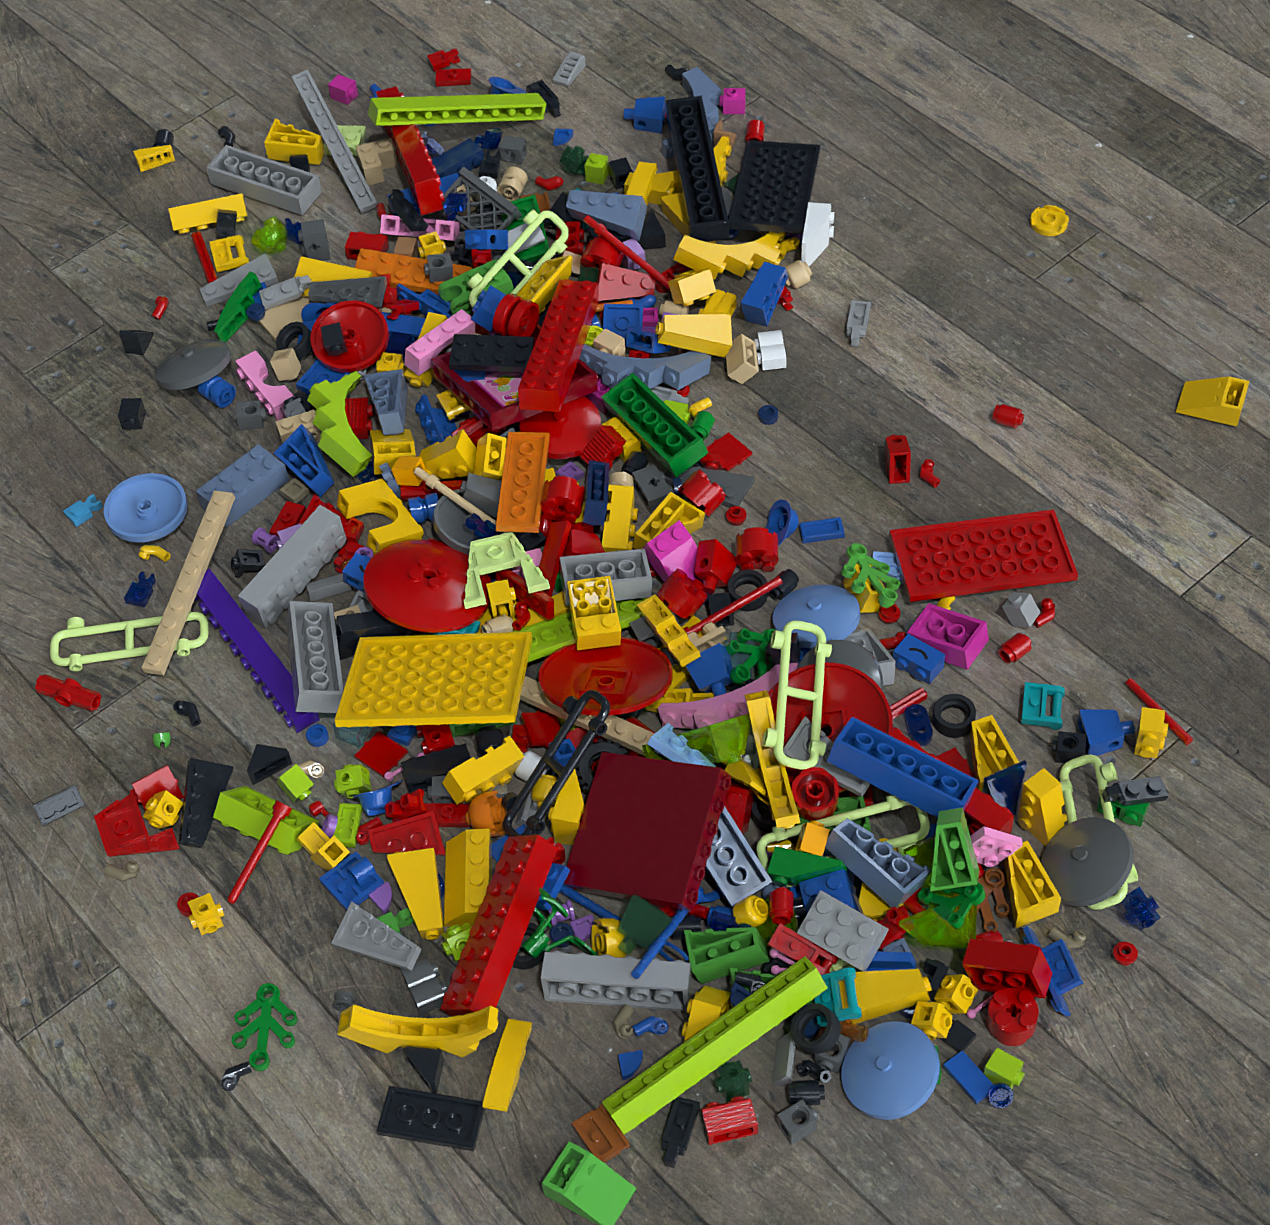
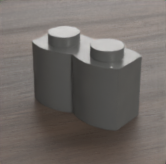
(424, 985)

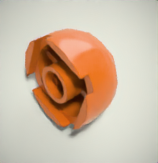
(487, 813)

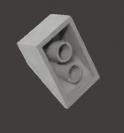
(873, 645)

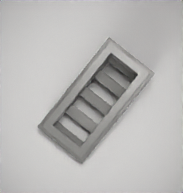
(572, 59)

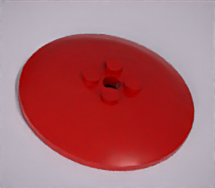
(401, 593)
(626, 674)
(845, 695)

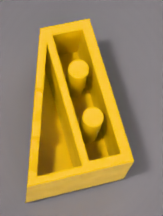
(287, 141)
(451, 457)
(665, 515)
(620, 519)
(989, 749)
(483, 773)
(1041, 806)
(1029, 887)

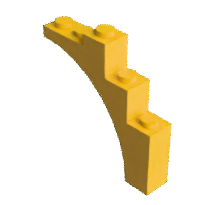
(668, 182)
(734, 258)
(773, 772)
(387, 1032)

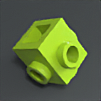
(352, 780)
(455, 940)

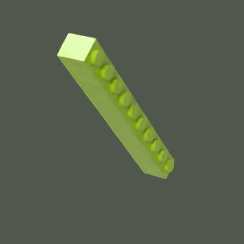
(456, 109)
(714, 1045)

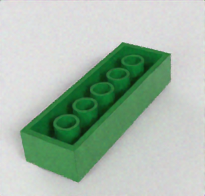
(655, 425)

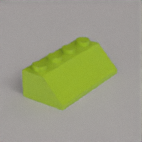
(252, 812)

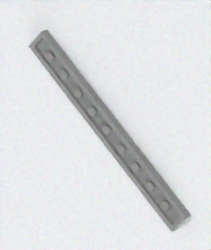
(334, 141)

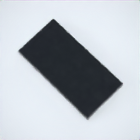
(431, 1118)

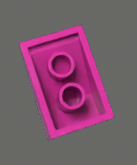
(673, 550)
(951, 633)

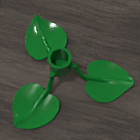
(539, 941)

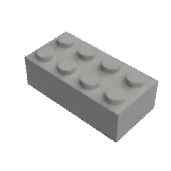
(627, 570)

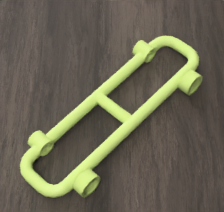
(532, 219)
(76, 628)
(775, 737)
(1104, 774)
(891, 804)

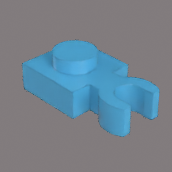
(81, 512)

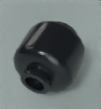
(488, 737)

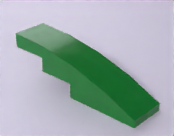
(235, 309)

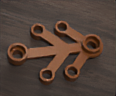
(996, 889)

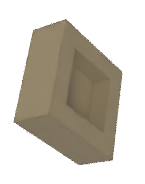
(294, 491)

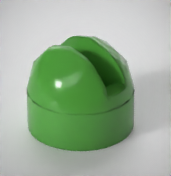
(160, 738)

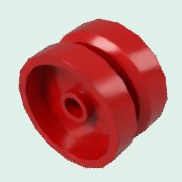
(515, 316)

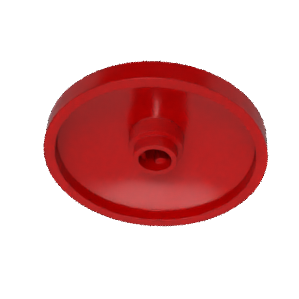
(364, 333)
(568, 429)

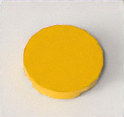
(1049, 220)

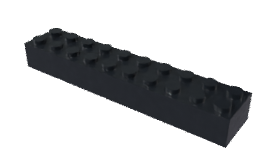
(697, 169)

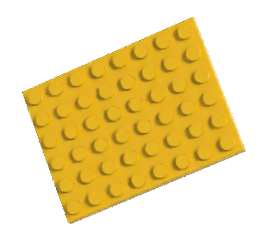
(435, 680)

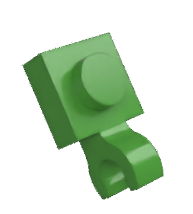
(401, 920)

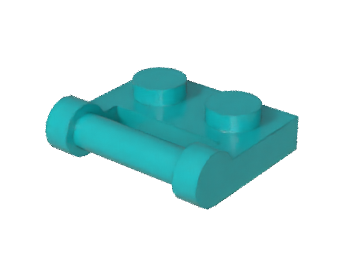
(1035, 705)
(832, 997)

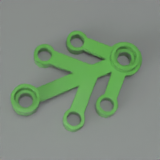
(858, 554)

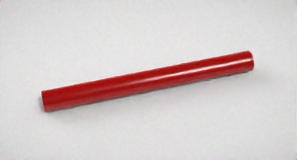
(1172, 724)

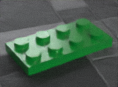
(525, 205)

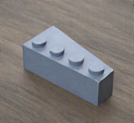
(615, 211)
(389, 399)
(876, 863)

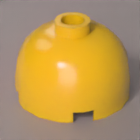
(606, 938)

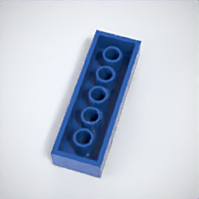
(900, 769)

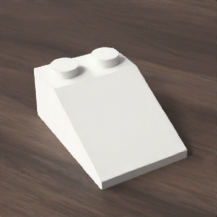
(817, 231)

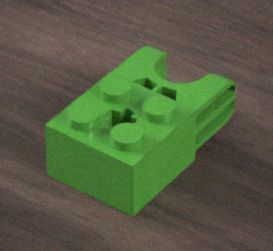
(458, 290)

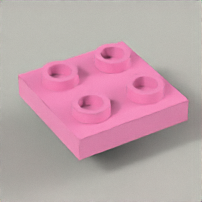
(993, 845)

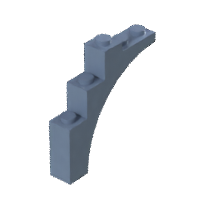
(698, 84)
(675, 370)

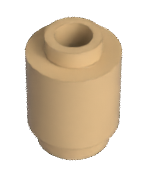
(670, 307)
(500, 624)

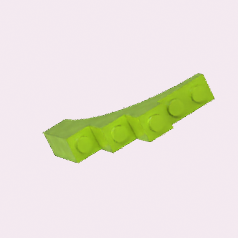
(336, 435)

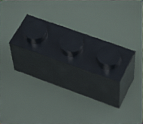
(420, 770)

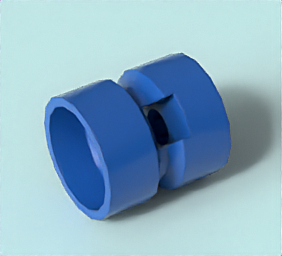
(218, 391)
(423, 508)

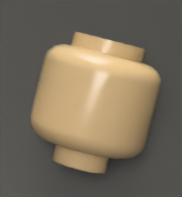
(798, 274)

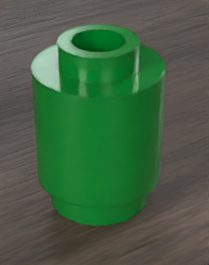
(703, 424)

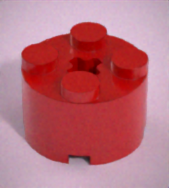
(599, 252)
(702, 493)
(562, 499)
(757, 549)
(682, 594)
(815, 781)
(1012, 1016)

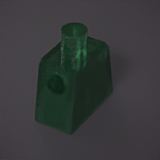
(641, 924)

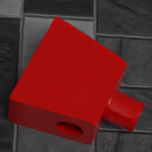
(897, 450)
(582, 543)
(714, 564)

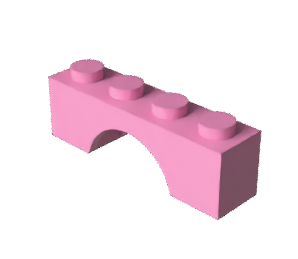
(395, 226)
(420, 353)
(254, 372)

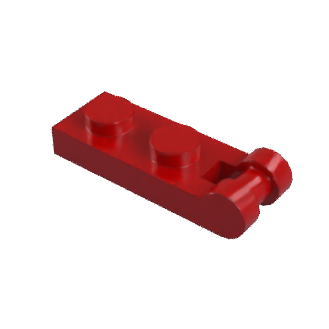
(796, 947)

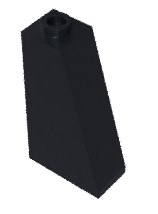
(651, 236)
(365, 624)

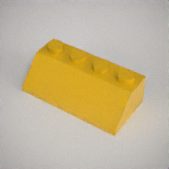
(205, 213)
(543, 283)
(466, 875)

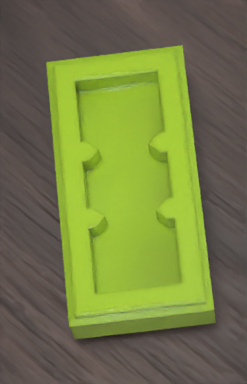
(348, 823)

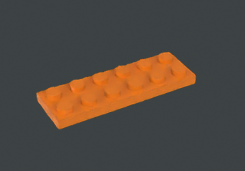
(403, 269)
(522, 482)

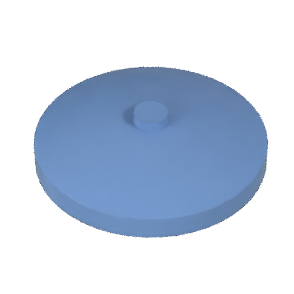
(145, 507)
(824, 605)
(890, 1071)

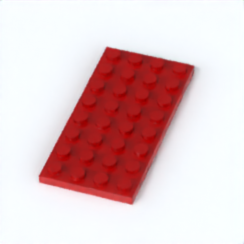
(982, 555)

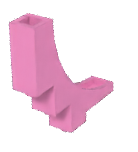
(719, 708)

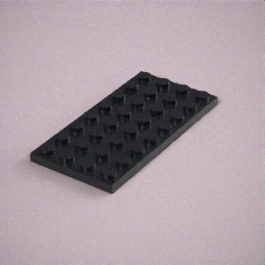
(774, 187)

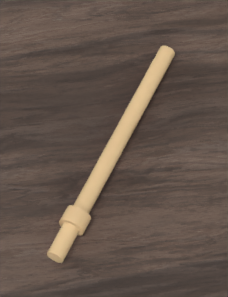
(434, 482)

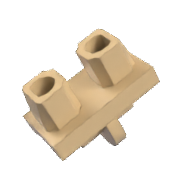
(712, 636)

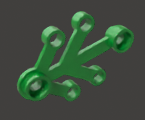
(741, 672)
(967, 897)
(263, 1024)

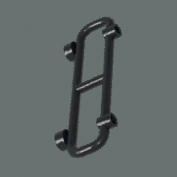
(573, 707)

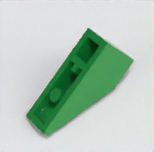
(795, 866)

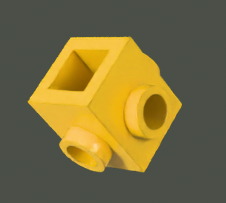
(430, 245)
(390, 362)
(162, 810)
(206, 914)
(956, 993)
(932, 1019)

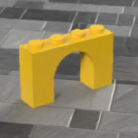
(379, 498)

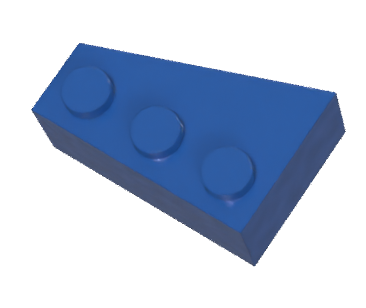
(764, 294)
(305, 460)

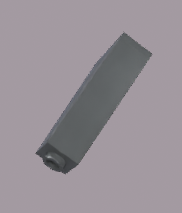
(482, 493)

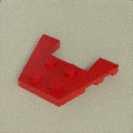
(125, 831)

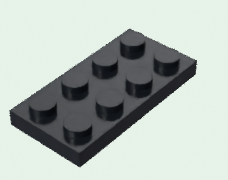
(490, 352)

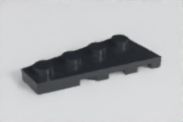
(201, 795)

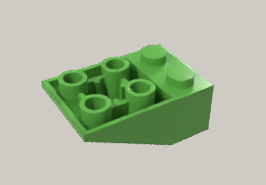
(587, 1186)

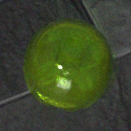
(271, 237)

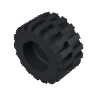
(590, 756)

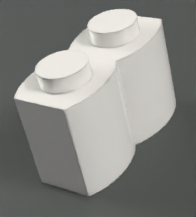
(771, 350)

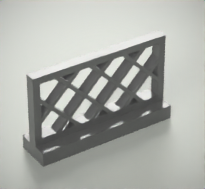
(490, 196)

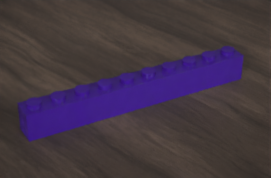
(252, 650)

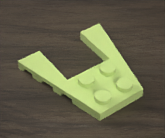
(497, 554)

